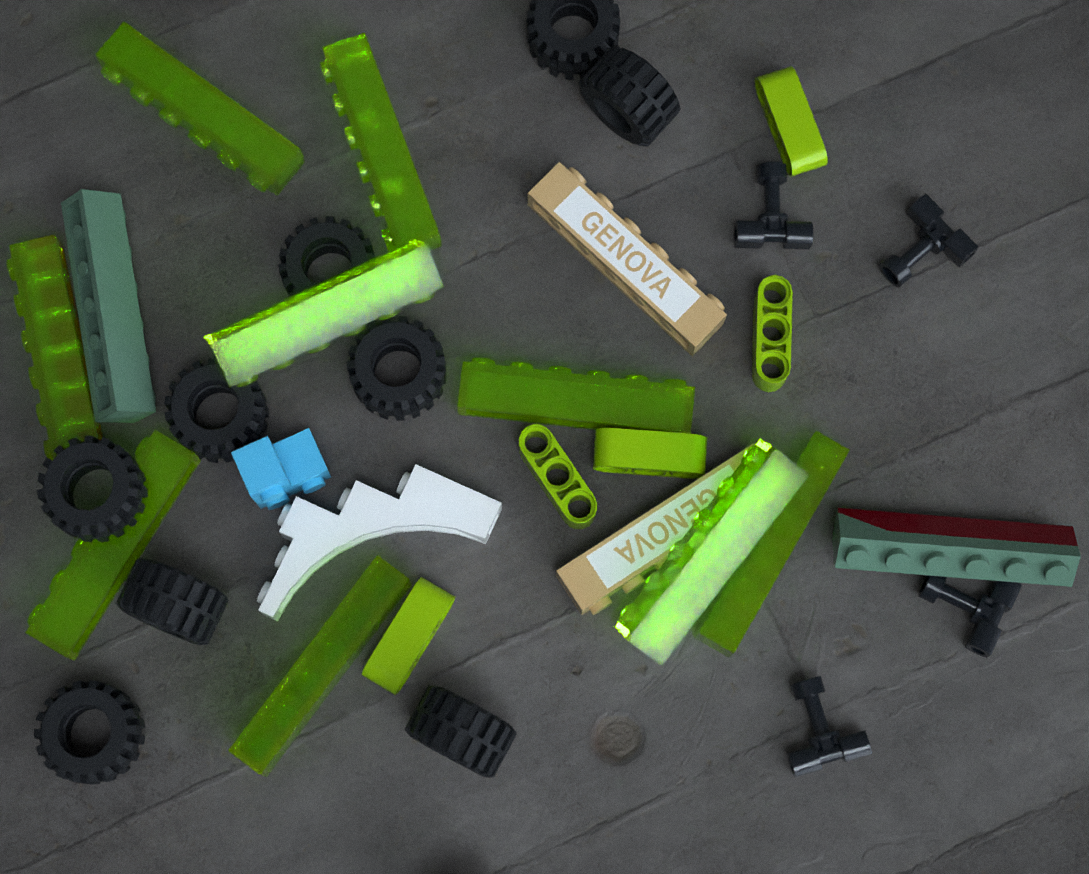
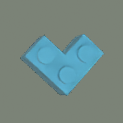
(281, 468)

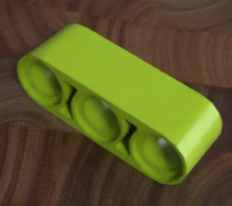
(791, 121)
(777, 316)
(650, 453)
(555, 458)
(408, 636)

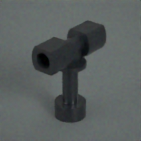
(773, 225)
(934, 237)
(984, 611)
(826, 745)

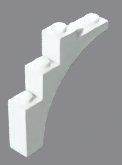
(366, 513)

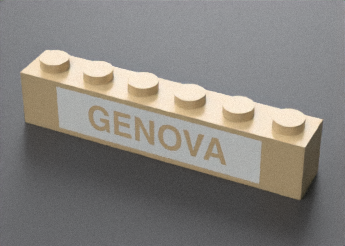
(626, 258)
(640, 545)

